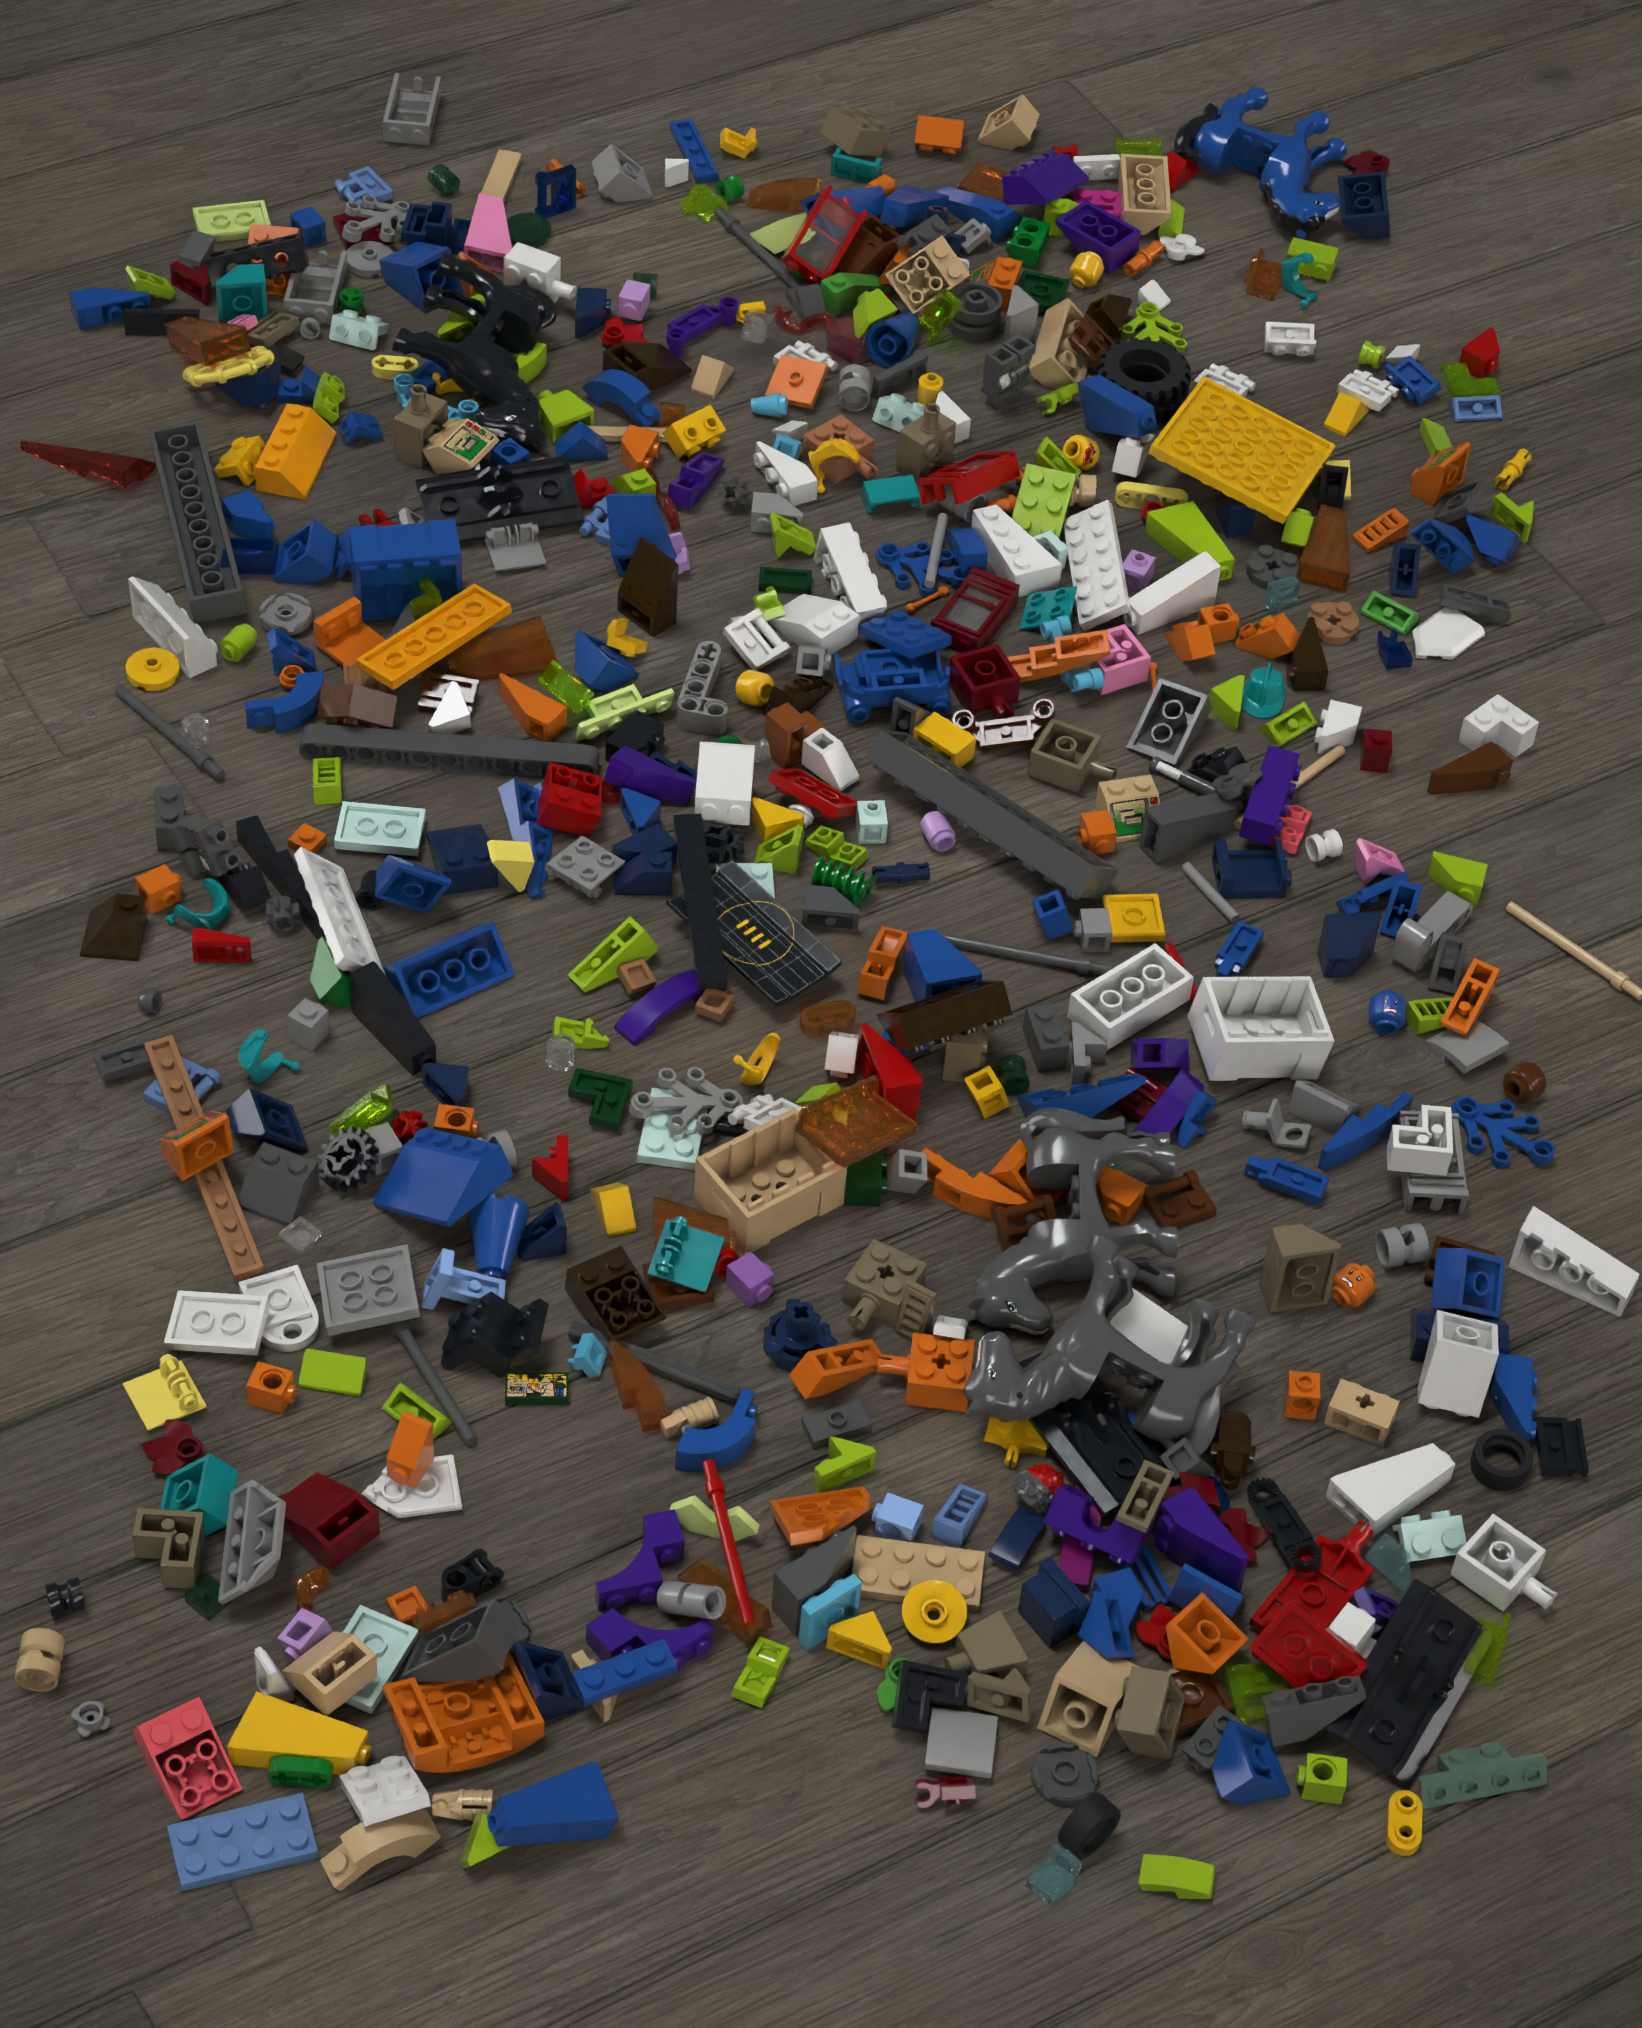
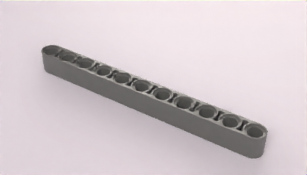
(443, 751)

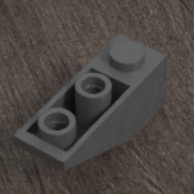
(1306, 1710)

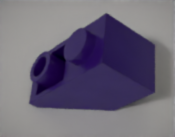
(1159, 1053)

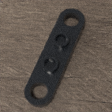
(1284, 1525)

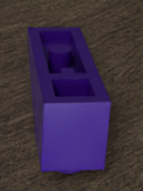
(649, 777)

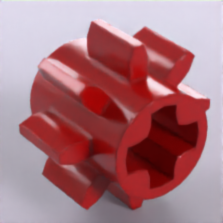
(408, 1124)

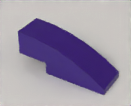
(695, 479)

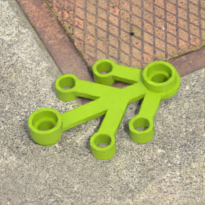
(1150, 315)

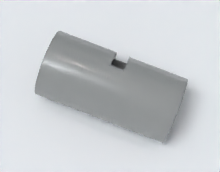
(691, 1599)

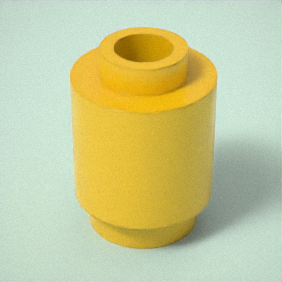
(928, 388)

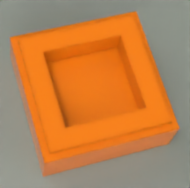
(404, 1604)

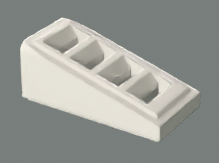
(270, 1679)

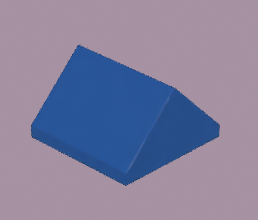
(1193, 1582)

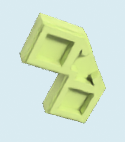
(701, 1520)

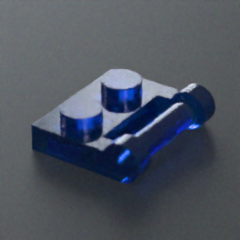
(562, 191)

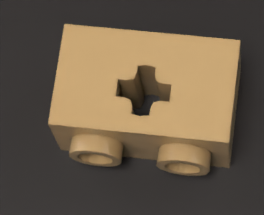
(1361, 1412)

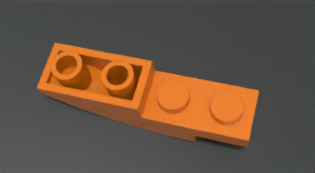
(967, 1193)

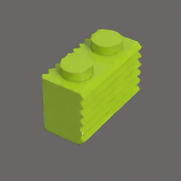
(1324, 258)

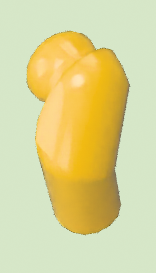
(745, 308)

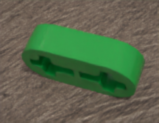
(300, 1772)

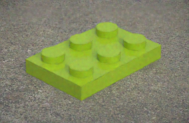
(1043, 500)

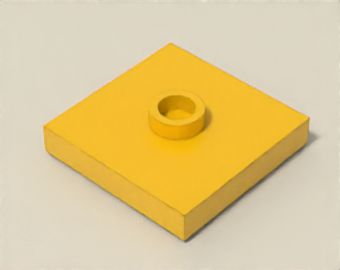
(1135, 917)

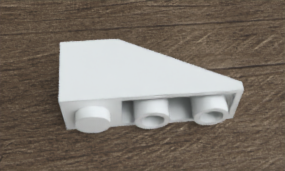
(1132, 454)
(787, 475)

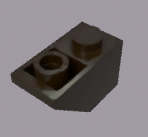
(1109, 312)

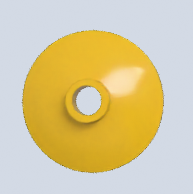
(938, 1597)

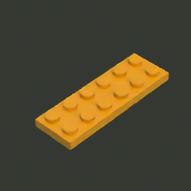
(433, 636)

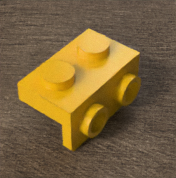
(241, 459)

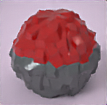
(1038, 1486)

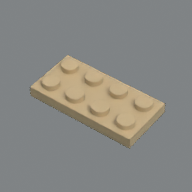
(895, 1566)

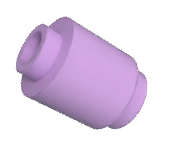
(938, 831)

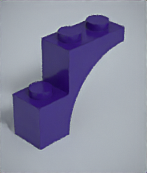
(642, 1578)
(615, 1635)

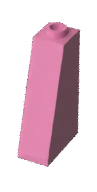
(488, 233)

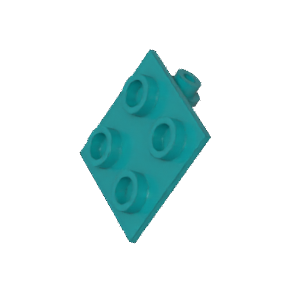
(1047, 605)
(685, 1255)

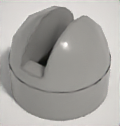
(306, 331)

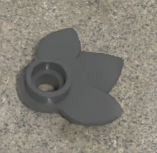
(1232, 784)

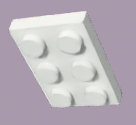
(217, 1322)
(384, 1790)

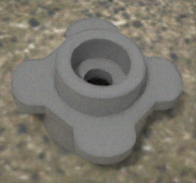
(87, 1710)

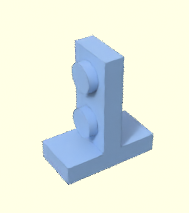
(457, 1283)

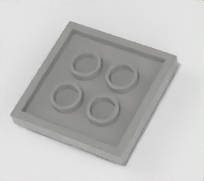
(368, 1290)

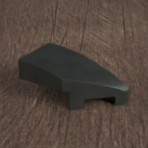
(289, 358)

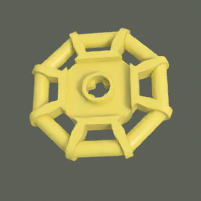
(230, 368)

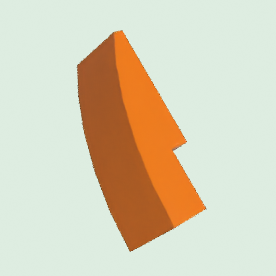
(882, 963)

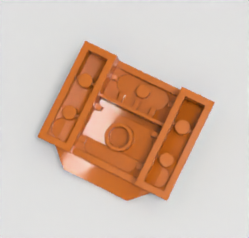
(465, 1722)

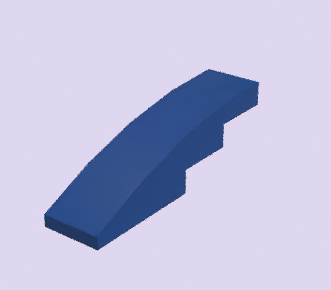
(1361, 1134)

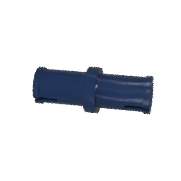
(901, 873)

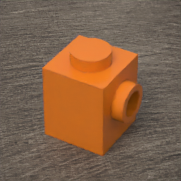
(1097, 832)
(159, 888)

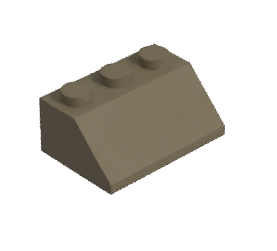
(1298, 1268)

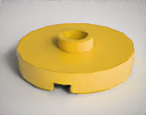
(152, 669)

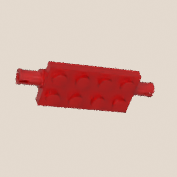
(1326, 1589)

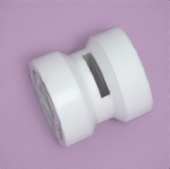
(1323, 845)

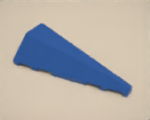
(521, 809)

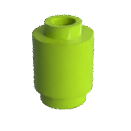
(238, 642)

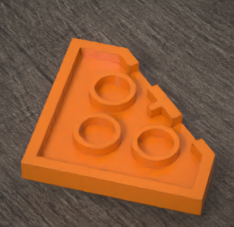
(819, 1515)

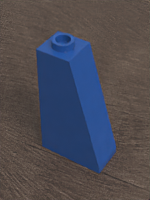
(861, 198)
(910, 206)
(1114, 409)
(555, 1810)

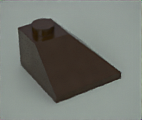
(116, 928)

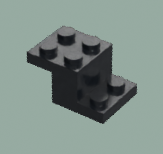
(494, 1334)

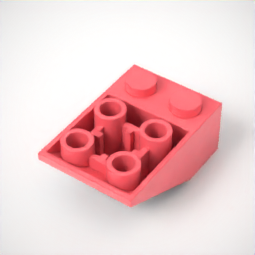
(187, 1758)

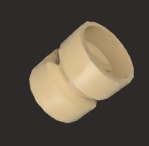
(1084, 491)
(39, 1660)

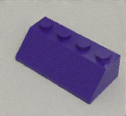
(1042, 179)

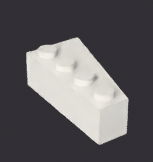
(849, 571)

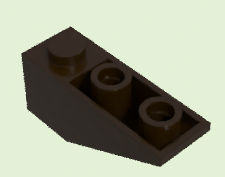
(800, 693)

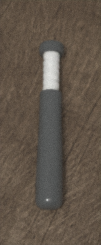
(1193, 782)

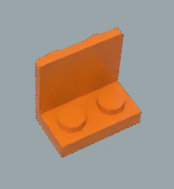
(344, 634)

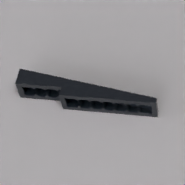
(278, 868)

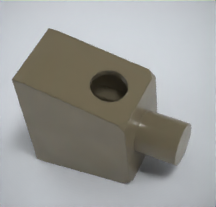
(988, 1649)

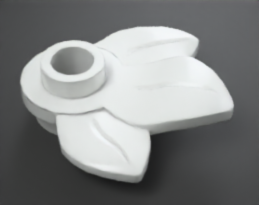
(1180, 246)

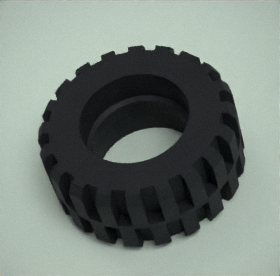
(1150, 372)

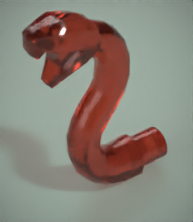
(782, 319)
(665, 500)

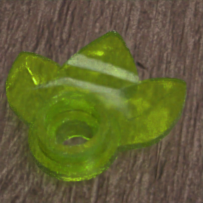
(702, 202)

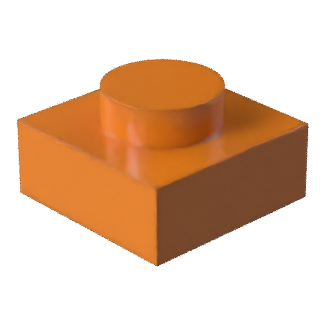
(308, 838)

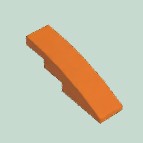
(1065, 655)

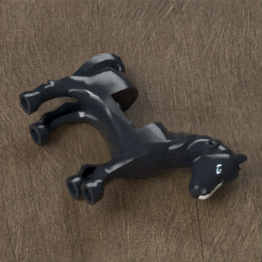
(482, 359)

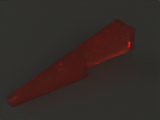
(112, 467)

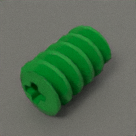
(847, 883)

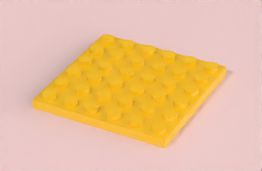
(1242, 449)

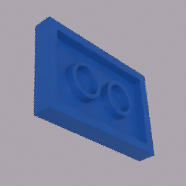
(905, 634)

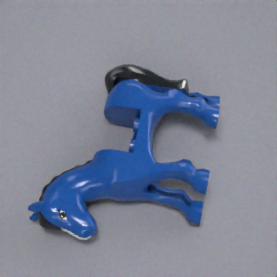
(1281, 161)

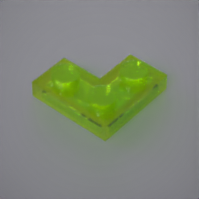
(1462, 385)

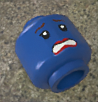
(1387, 1012)

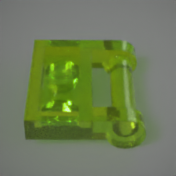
(1126, 146)
(1251, 1683)

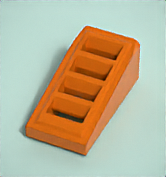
(1392, 520)

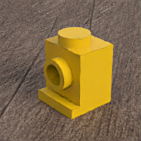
(987, 1092)

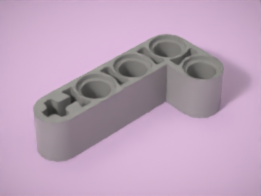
(695, 708)
(1419, 940)

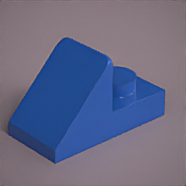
(299, 391)
(289, 652)

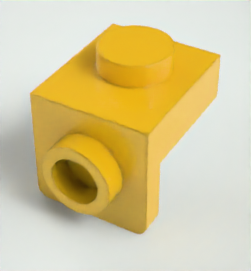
(738, 144)
(626, 644)

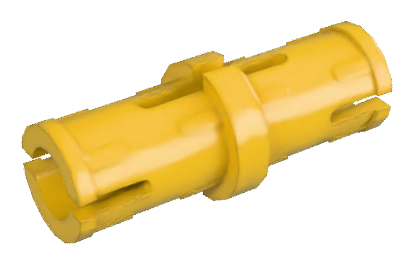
(1512, 469)

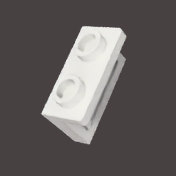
(1289, 338)

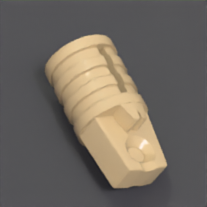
(695, 1415)
(462, 1803)

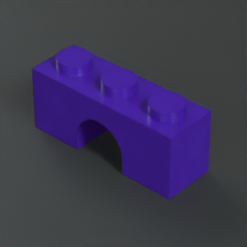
(1071, 1516)

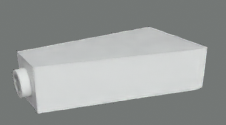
(1175, 595)
(1391, 1486)

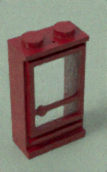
(977, 610)

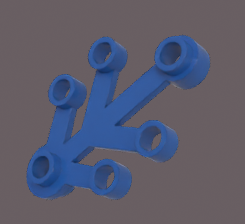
(893, 556)
(1473, 1114)

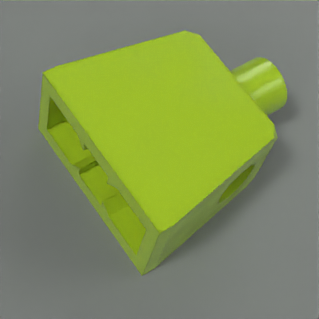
(562, 412)

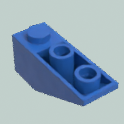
(104, 306)
(1445, 544)
(1512, 1393)

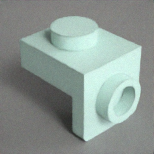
(1053, 546)

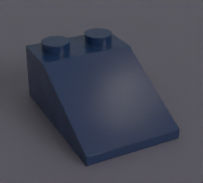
(463, 858)

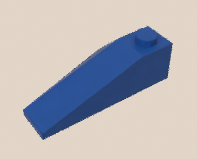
(984, 209)
(1083, 1097)

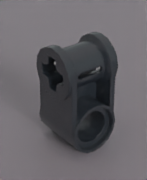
(472, 1574)

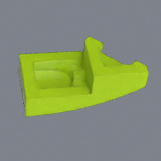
(769, 604)
(582, 1033)

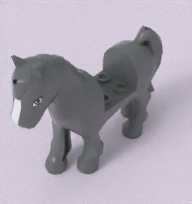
(1071, 1157)
(1179, 1396)

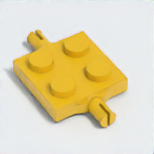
(1016, 1438)

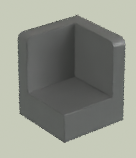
(1185, 1458)

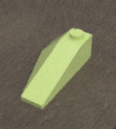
(779, 234)

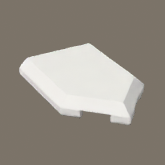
(1446, 634)
(434, 1494)

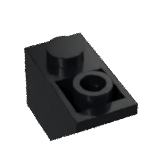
(1216, 764)
(245, 885)

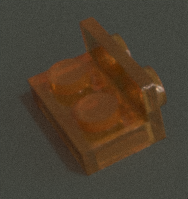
(1263, 277)

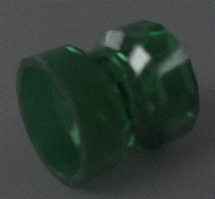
(444, 180)
(1013, 1074)

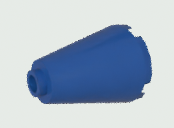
(892, 339)
(497, 1233)

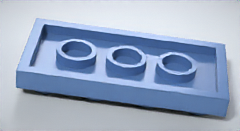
(242, 1842)

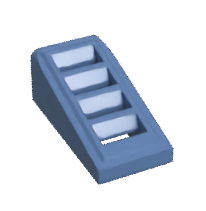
(958, 1517)

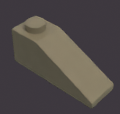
(1145, 1496)

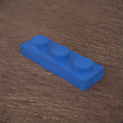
(624, 1672)

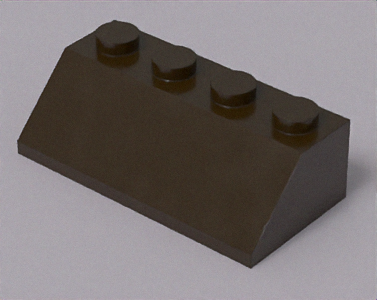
(946, 1014)

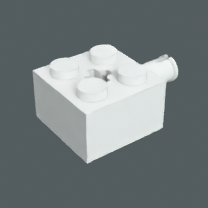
(536, 270)
(1502, 1565)

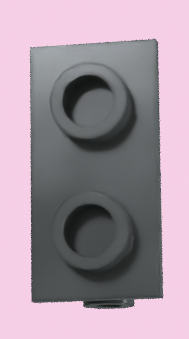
(1205, 1742)

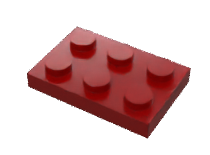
(813, 792)
(1305, 1648)

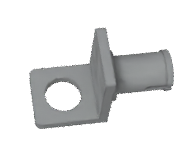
(1275, 1125)

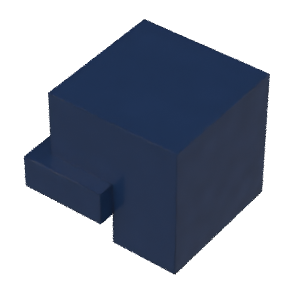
(428, 224)
(1052, 1604)

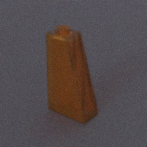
(207, 339)
(1326, 553)
(510, 651)

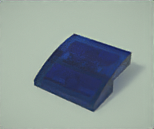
(253, 555)

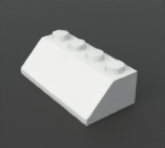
(171, 627)

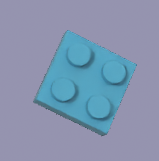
(830, 1607)

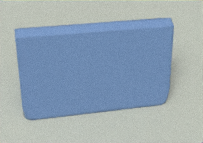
(1475, 408)

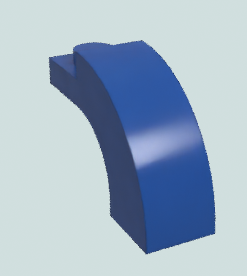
(626, 392)
(289, 710)
(722, 1443)

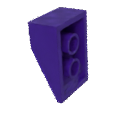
(1102, 233)
(1196, 1537)

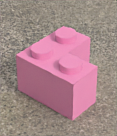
(1127, 661)

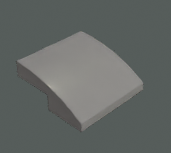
(1470, 1050)
(961, 1742)

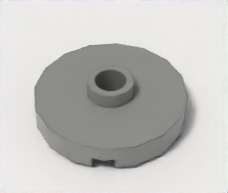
(364, 258)
(287, 613)

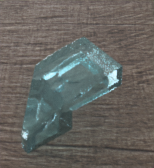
(1392, 1561)

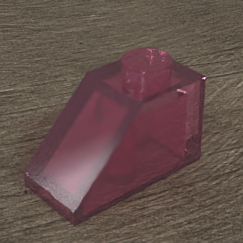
(843, 340)

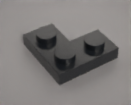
(920, 1686)

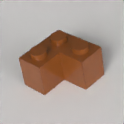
(786, 731)

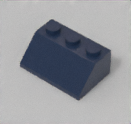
(1365, 204)
(1421, 1328)

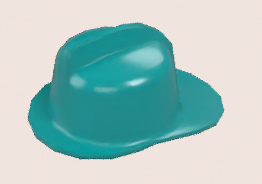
(1263, 693)

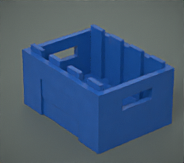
(393, 560)

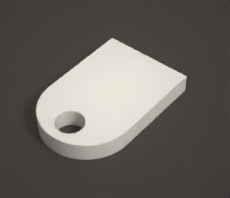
(289, 1308)

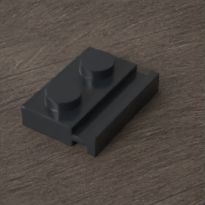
(1561, 1447)

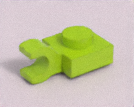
(1061, 395)

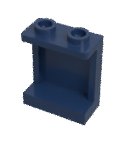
(1250, 871)

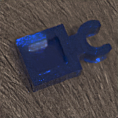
(1393, 653)

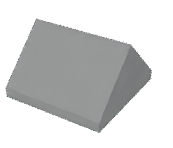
(1021, 315)
(1321, 1106)

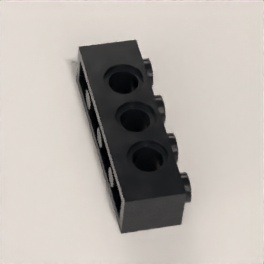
(291, 245)

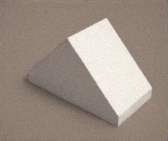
(451, 713)

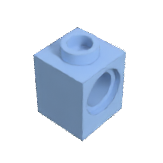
(897, 1518)

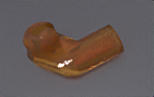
(309, 1585)

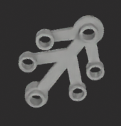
(353, 230)
(721, 1100)

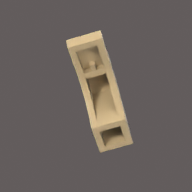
(374, 1843)

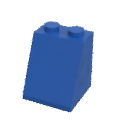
(414, 270)
(935, 965)

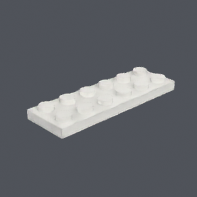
(1096, 565)
(337, 911)

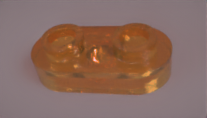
(827, 1017)
(431, 1616)

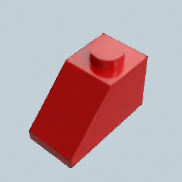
(1481, 354)

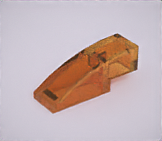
(783, 194)
(636, 1387)
(708, 1574)

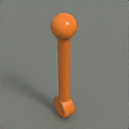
(942, 591)
(1153, 668)

